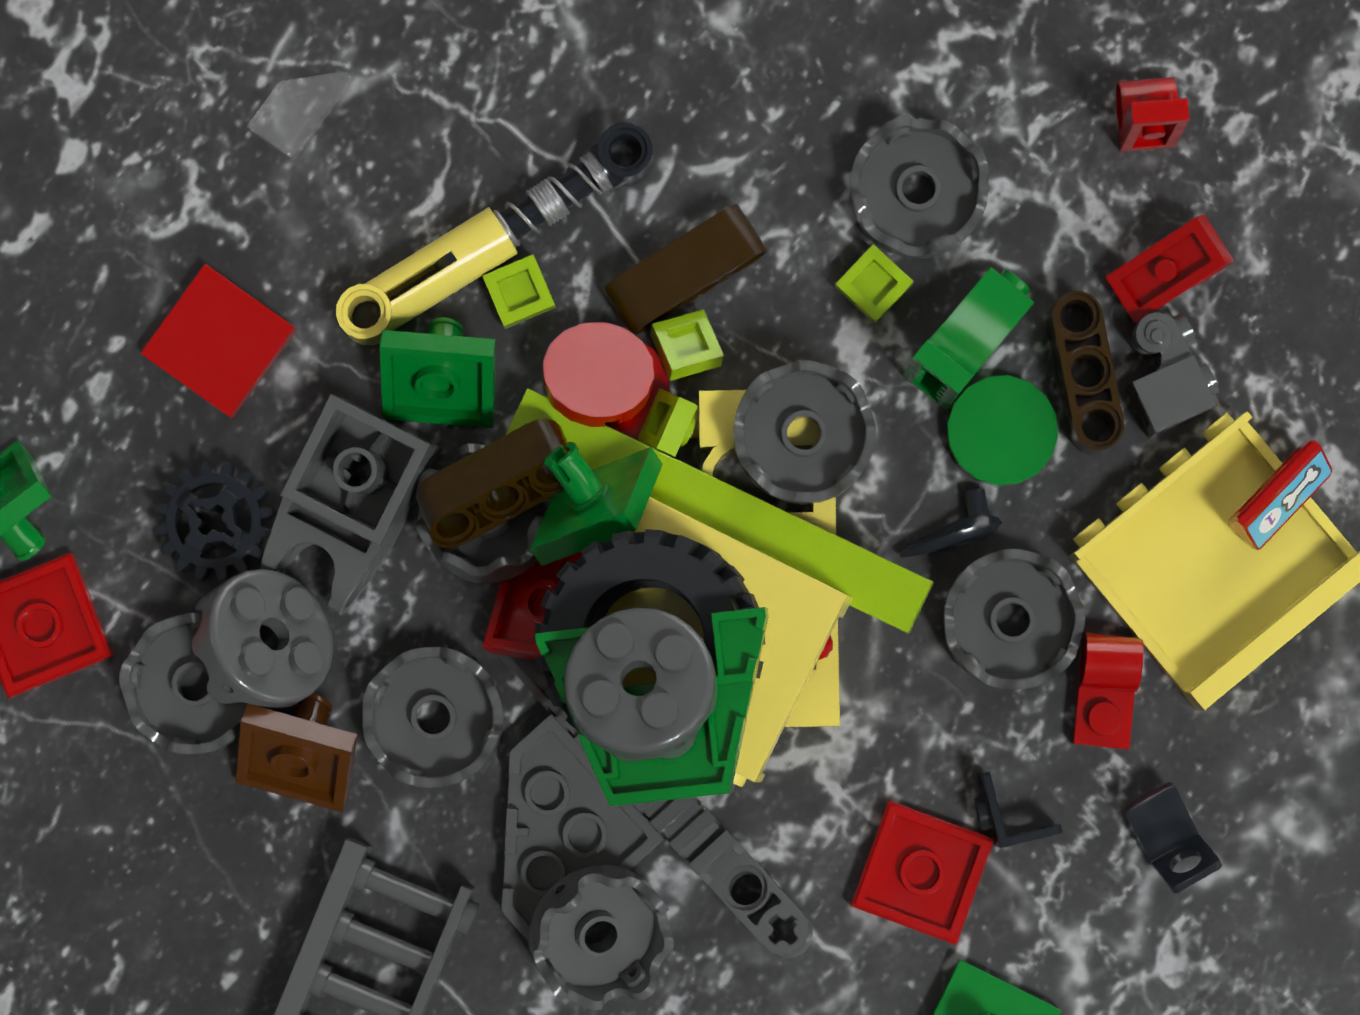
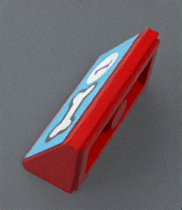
(1282, 495)

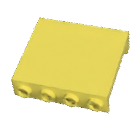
(1198, 588)
(797, 628)

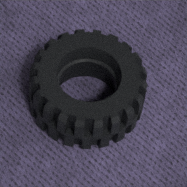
(634, 563)

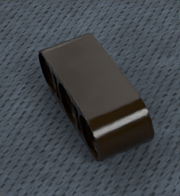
(685, 269)
(1089, 346)
(491, 484)

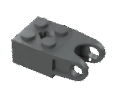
(332, 511)

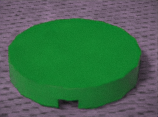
(1002, 430)

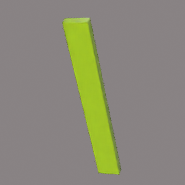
(872, 581)

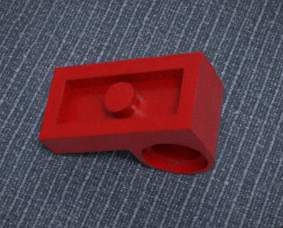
(1150, 114)
(1170, 268)
(1106, 690)

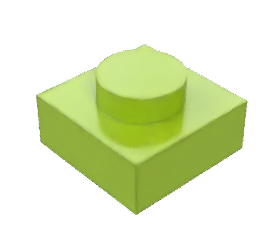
(874, 284)
(519, 291)
(686, 345)
(668, 423)

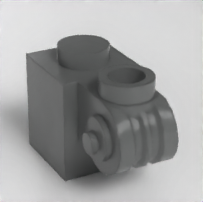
(1179, 385)

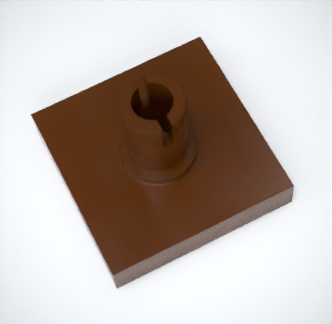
(297, 754)

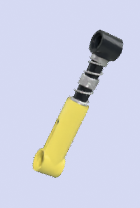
(490, 237)

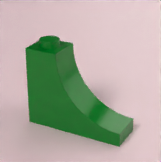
(969, 337)

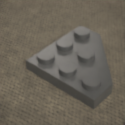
(561, 821)

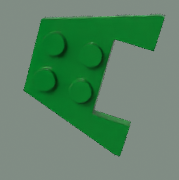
(713, 758)

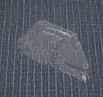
(297, 110)

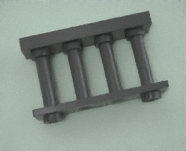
(336, 925)

